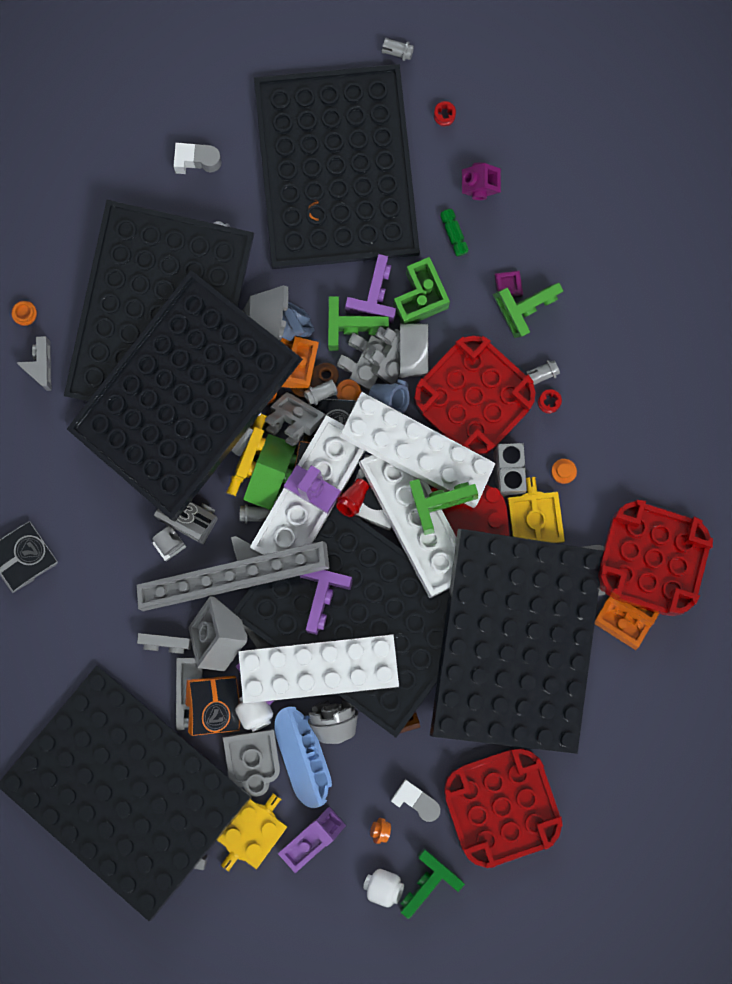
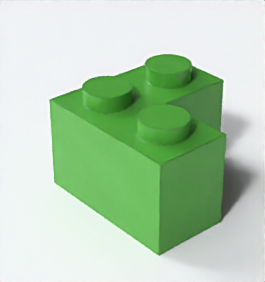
(427, 294)
(270, 472)

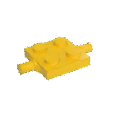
(246, 464)
(536, 515)
(252, 833)

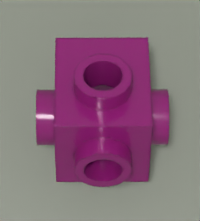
(481, 181)

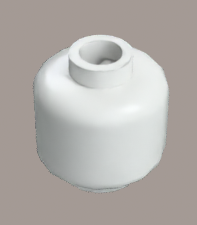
(254, 715)
(384, 888)

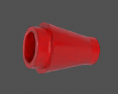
(352, 499)

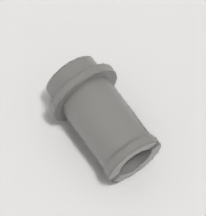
(398, 49)
(544, 372)
(320, 392)
(253, 514)

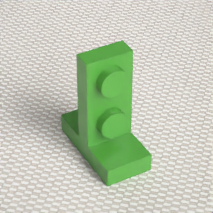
(513, 312)
(350, 324)
(439, 500)

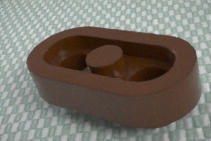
(317, 379)

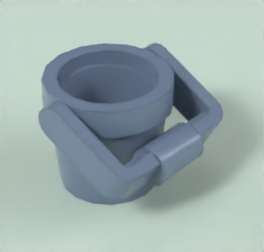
(297, 322)
(392, 395)

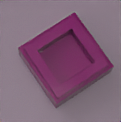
(511, 281)

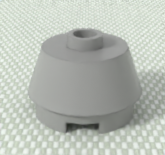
(333, 721)

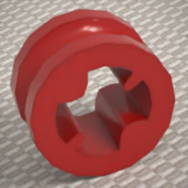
(439, 117)
(547, 409)

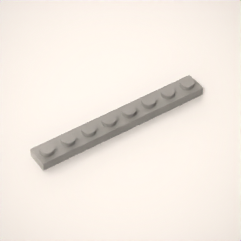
(233, 576)

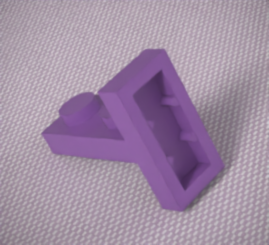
(376, 294)
(312, 488)
(323, 596)
(312, 839)

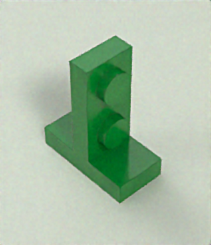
(428, 882)

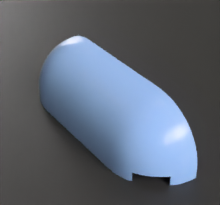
(302, 757)

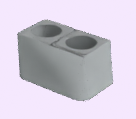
(413, 350)
(507, 467)

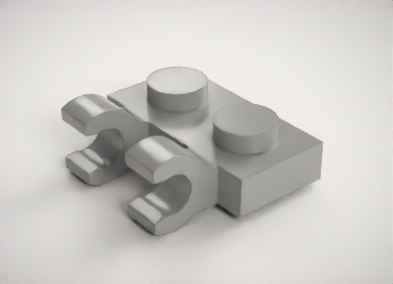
(388, 362)
(362, 370)
(297, 413)

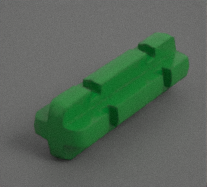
(454, 232)

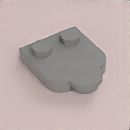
(252, 760)

